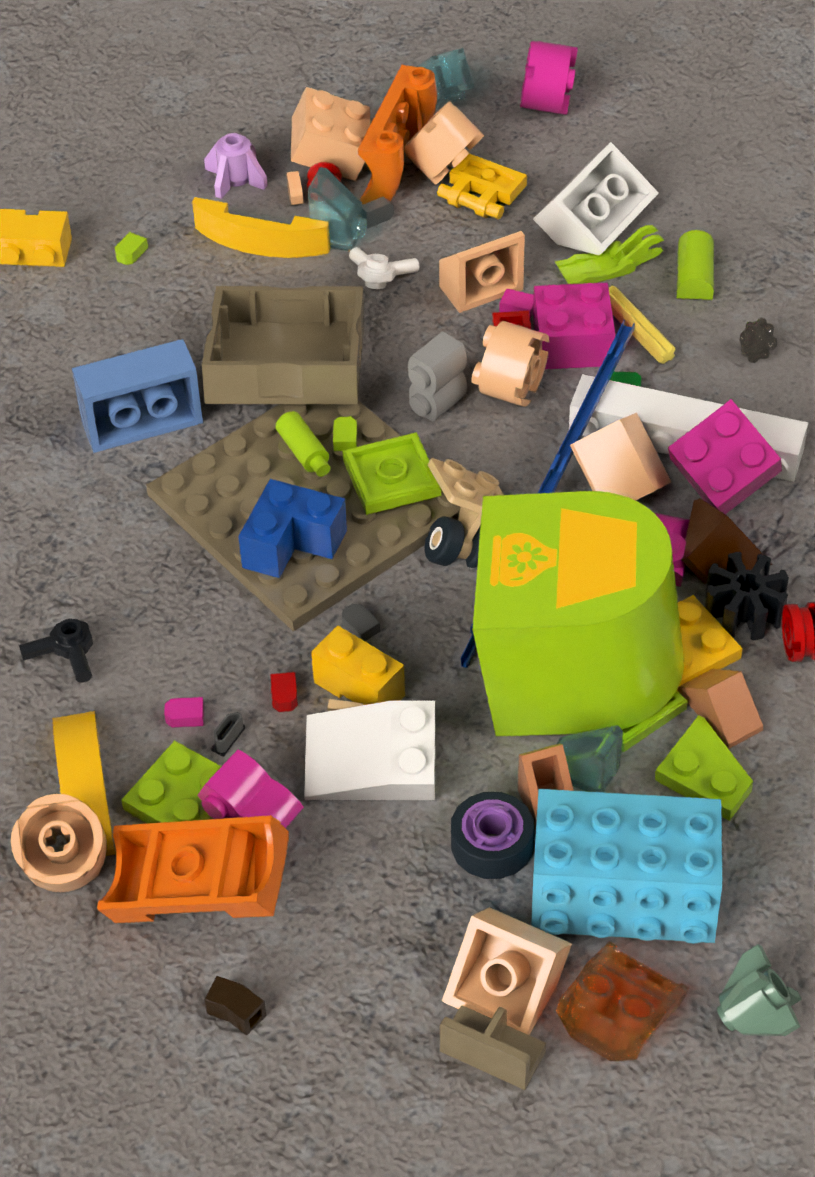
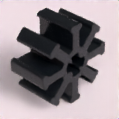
(746, 595)

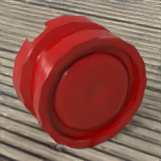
(798, 631)

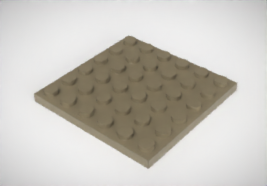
(221, 485)

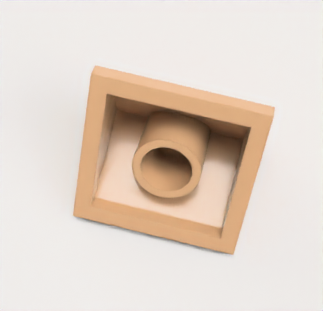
(621, 459)

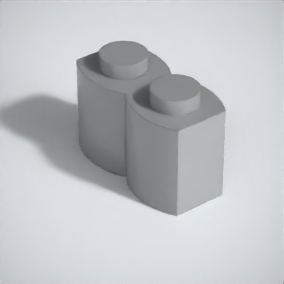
(437, 376)

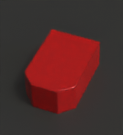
(284, 691)

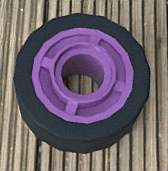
(492, 855)

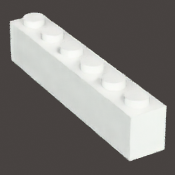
(673, 415)

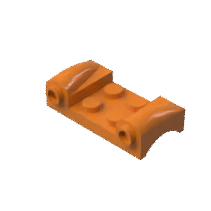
(401, 115)
(196, 868)

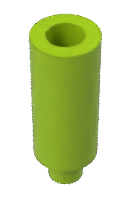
(303, 443)

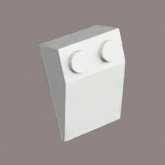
(372, 752)

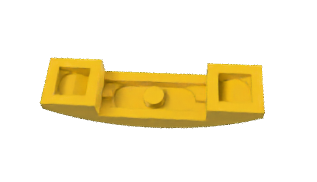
(261, 237)
(81, 766)

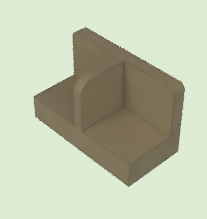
(491, 1045)

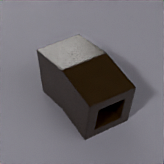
(235, 1004)

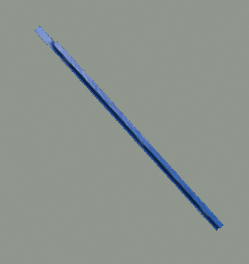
(574, 433)

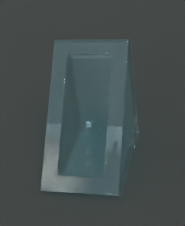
(593, 757)

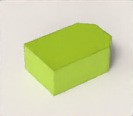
(130, 248)
(344, 433)

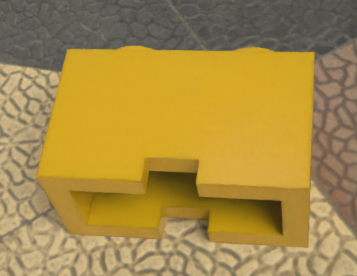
(34, 238)
(356, 669)

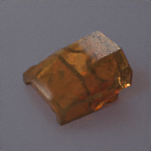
(617, 1004)

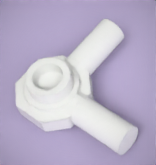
(377, 270)

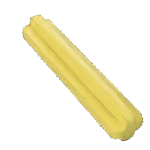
(644, 330)

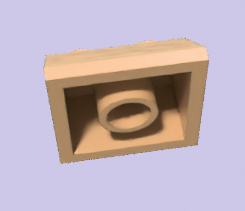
(483, 272)
(506, 967)

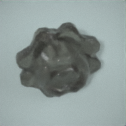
(757, 340)

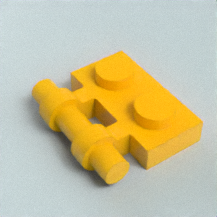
(485, 178)

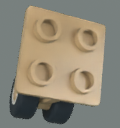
(460, 537)

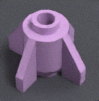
(235, 164)

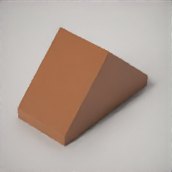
(725, 704)
(542, 770)

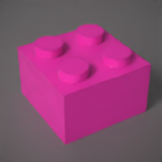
(577, 323)
(725, 458)

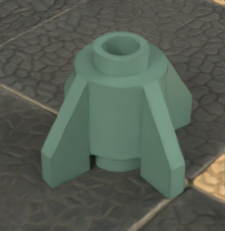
(757, 1000)

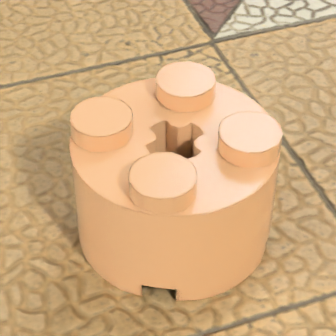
(442, 142)
(511, 362)
(38, 829)

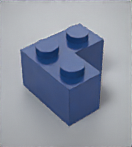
(288, 520)

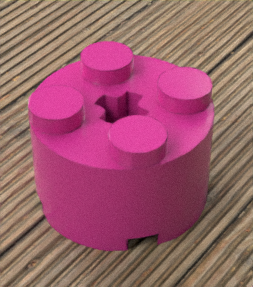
(548, 77)

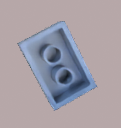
(138, 395)

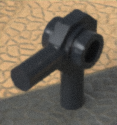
(67, 639)

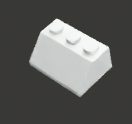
(597, 203)

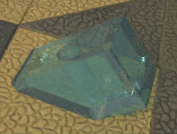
(451, 75)
(337, 205)

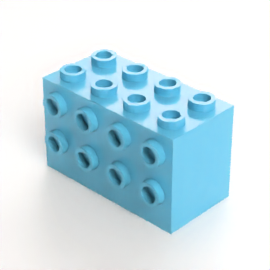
(627, 866)

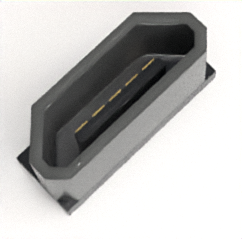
(227, 733)

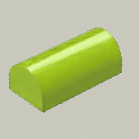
(695, 266)

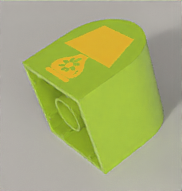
(575, 612)

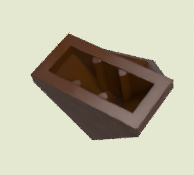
(711, 538)

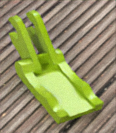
(614, 262)

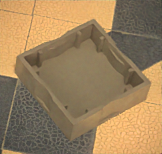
(284, 345)

